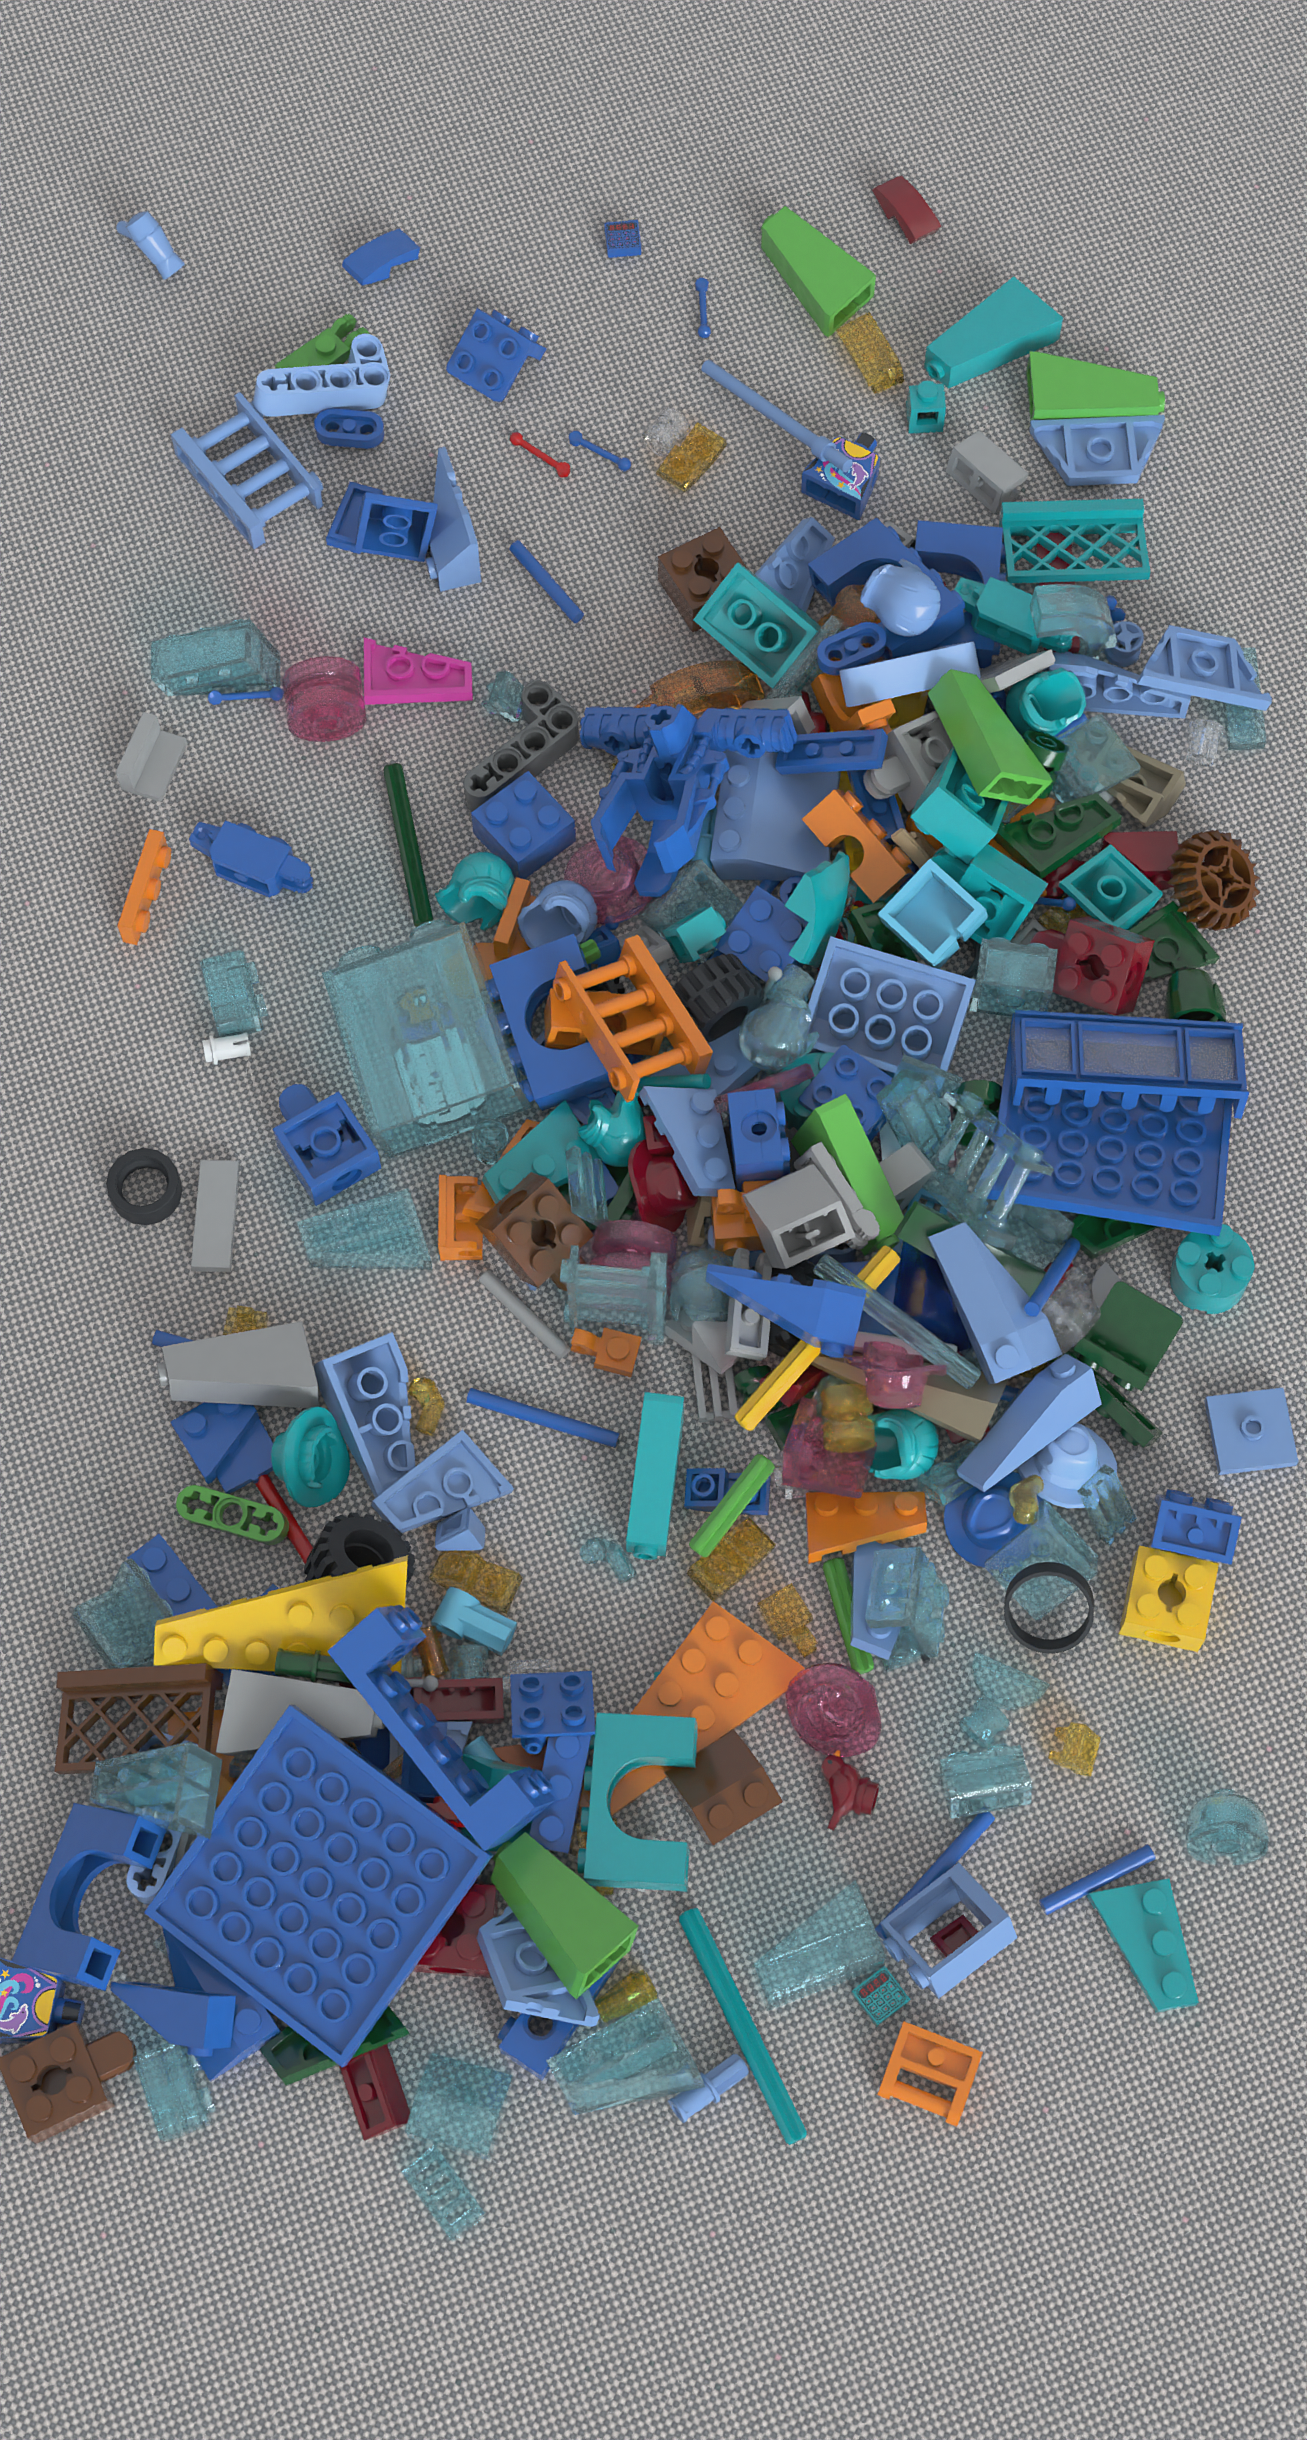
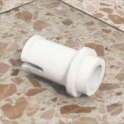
(226, 1047)

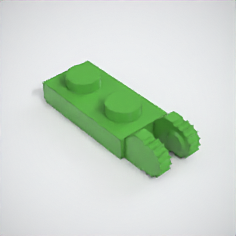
(326, 347)

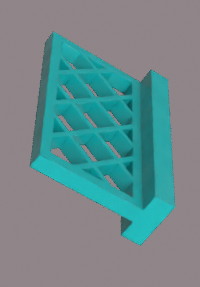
(1072, 520)

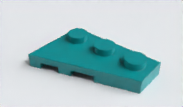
(538, 1152)
(1151, 1939)

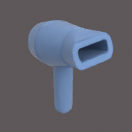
(152, 241)

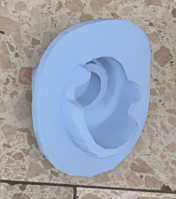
(1068, 1465)

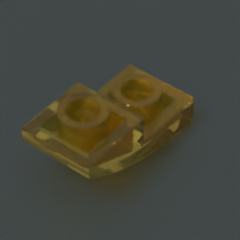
(692, 459)
(731, 1559)
(483, 1580)

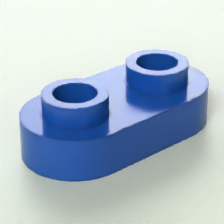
(350, 427)
(849, 649)

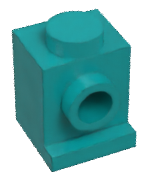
(925, 398)
(695, 934)

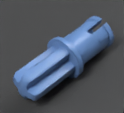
(716, 2083)

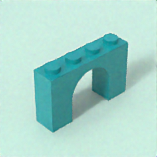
(619, 1747)

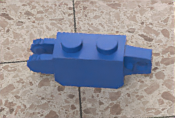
(251, 858)

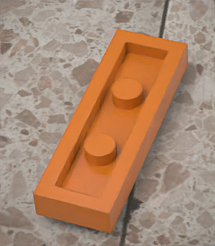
(144, 887)

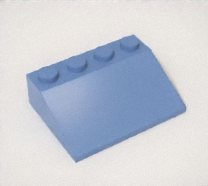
(761, 821)
(887, 1007)

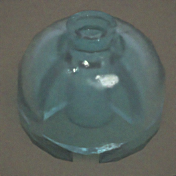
(1227, 1827)

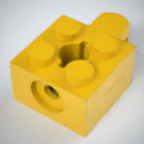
(1168, 1598)

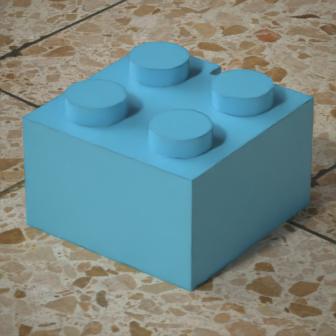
(933, 914)

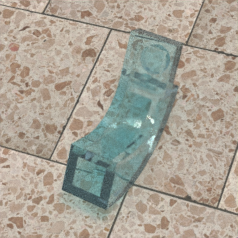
(1074, 611)

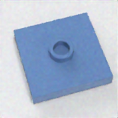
(1251, 1431)

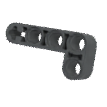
(488, 779)

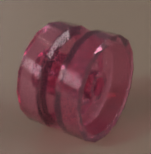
(324, 699)
(630, 1245)

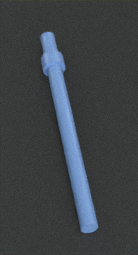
(820, 446)

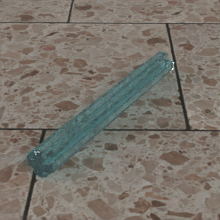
(901, 1324)

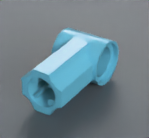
(463, 1616)

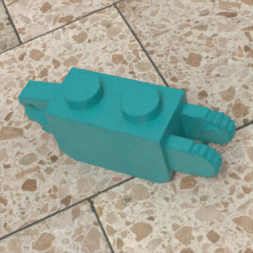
(1005, 616)

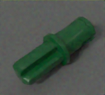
(309, 1666)

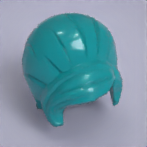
(1045, 702)
(477, 890)
(614, 1130)
(904, 1445)

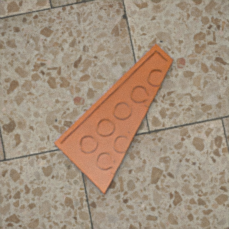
(716, 1676)

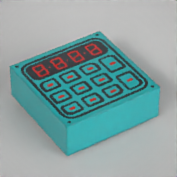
(880, 1996)

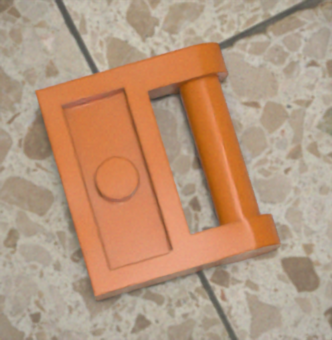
(933, 2059)

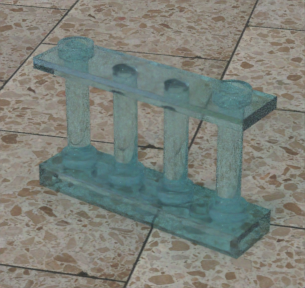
(952, 1190)
(616, 1294)

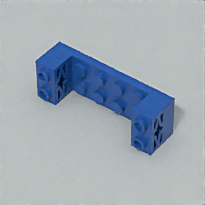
(366, 1660)

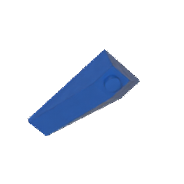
(252, 2021)

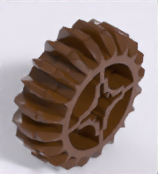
(1221, 877)

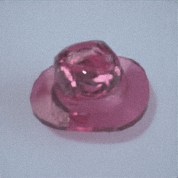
(612, 891)
(892, 1376)
(834, 1709)

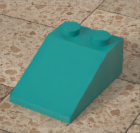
(757, 624)
(955, 812)

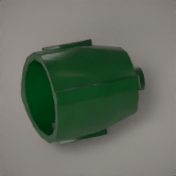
(1194, 997)

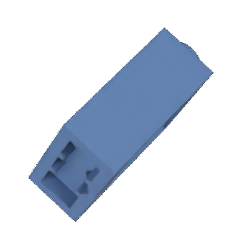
(928, 1906)

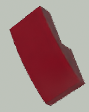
(905, 203)

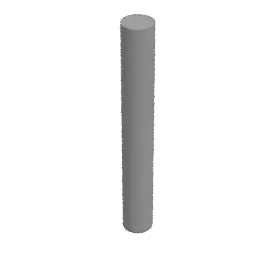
(524, 1314)

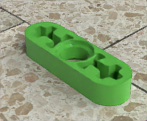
(255, 1533)

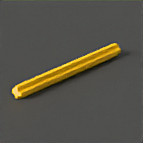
(803, 1353)

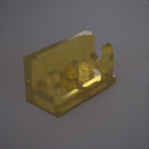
(871, 353)

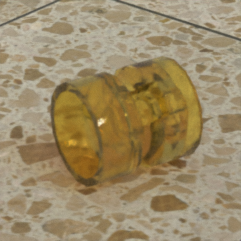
(848, 1420)

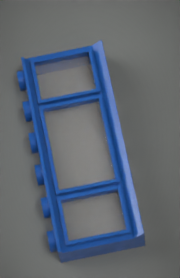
(1128, 1058)

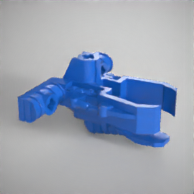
(670, 774)

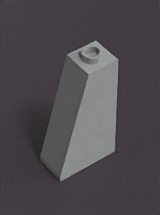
(243, 1368)
(259, 1700)

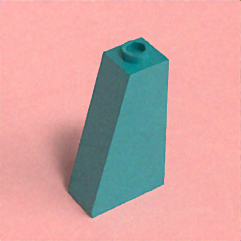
(993, 334)
(655, 1475)

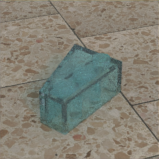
(215, 658)
(368, 1236)
(163, 1785)
(821, 1952)
(626, 2063)

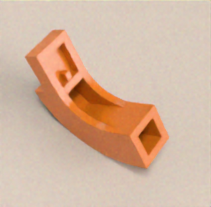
(831, 700)

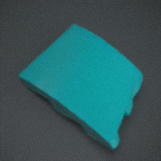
(821, 902)

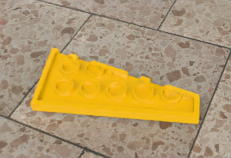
(289, 1618)

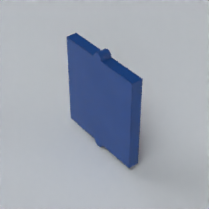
(248, 1461)

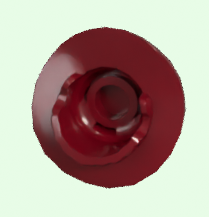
(659, 1188)

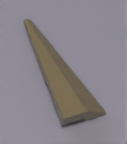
(1151, 791)
(943, 1400)

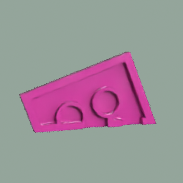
(407, 677)

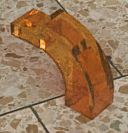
(705, 686)

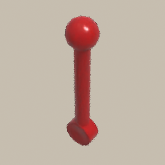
(562, 468)

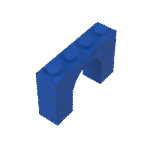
(969, 553)
(853, 563)
(522, 986)
(87, 1846)

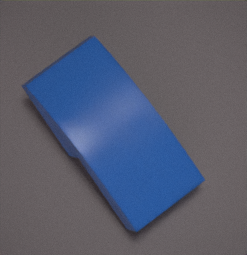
(374, 259)
(709, 1485)

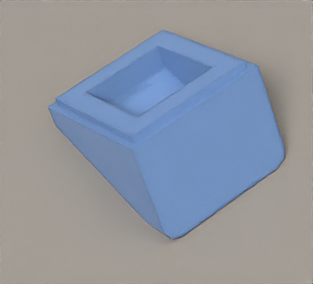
(460, 1532)

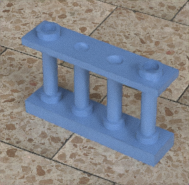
(232, 497)

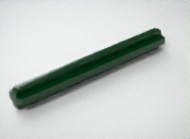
(408, 844)

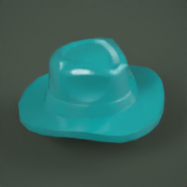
(311, 1458)

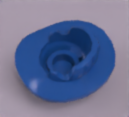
(982, 1521)

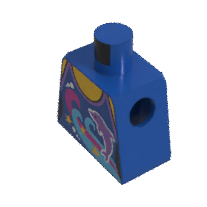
(845, 490)
(33, 2004)

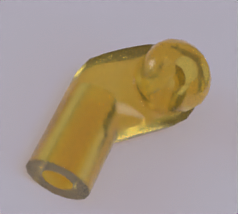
(429, 1397)
(1024, 1498)

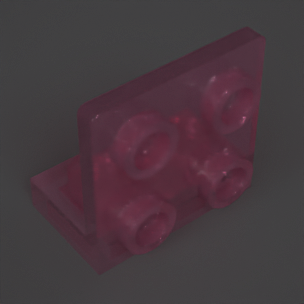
(817, 1469)

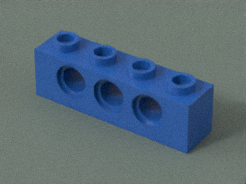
(533, 2050)

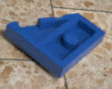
(213, 1432)

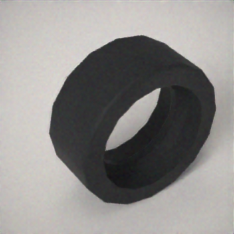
(141, 1159)

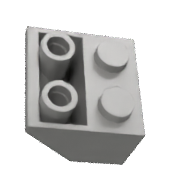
(798, 1217)

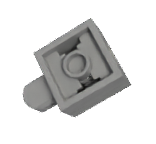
(910, 760)

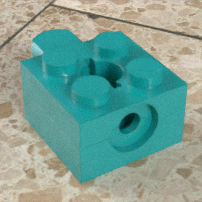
(997, 872)

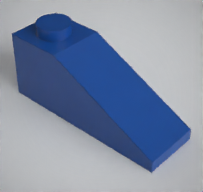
(182, 2015)

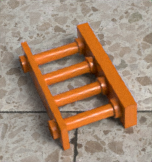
(652, 992)

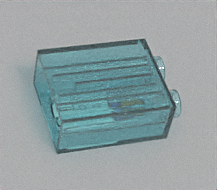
(424, 1037)

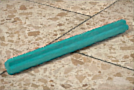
(742, 2026)

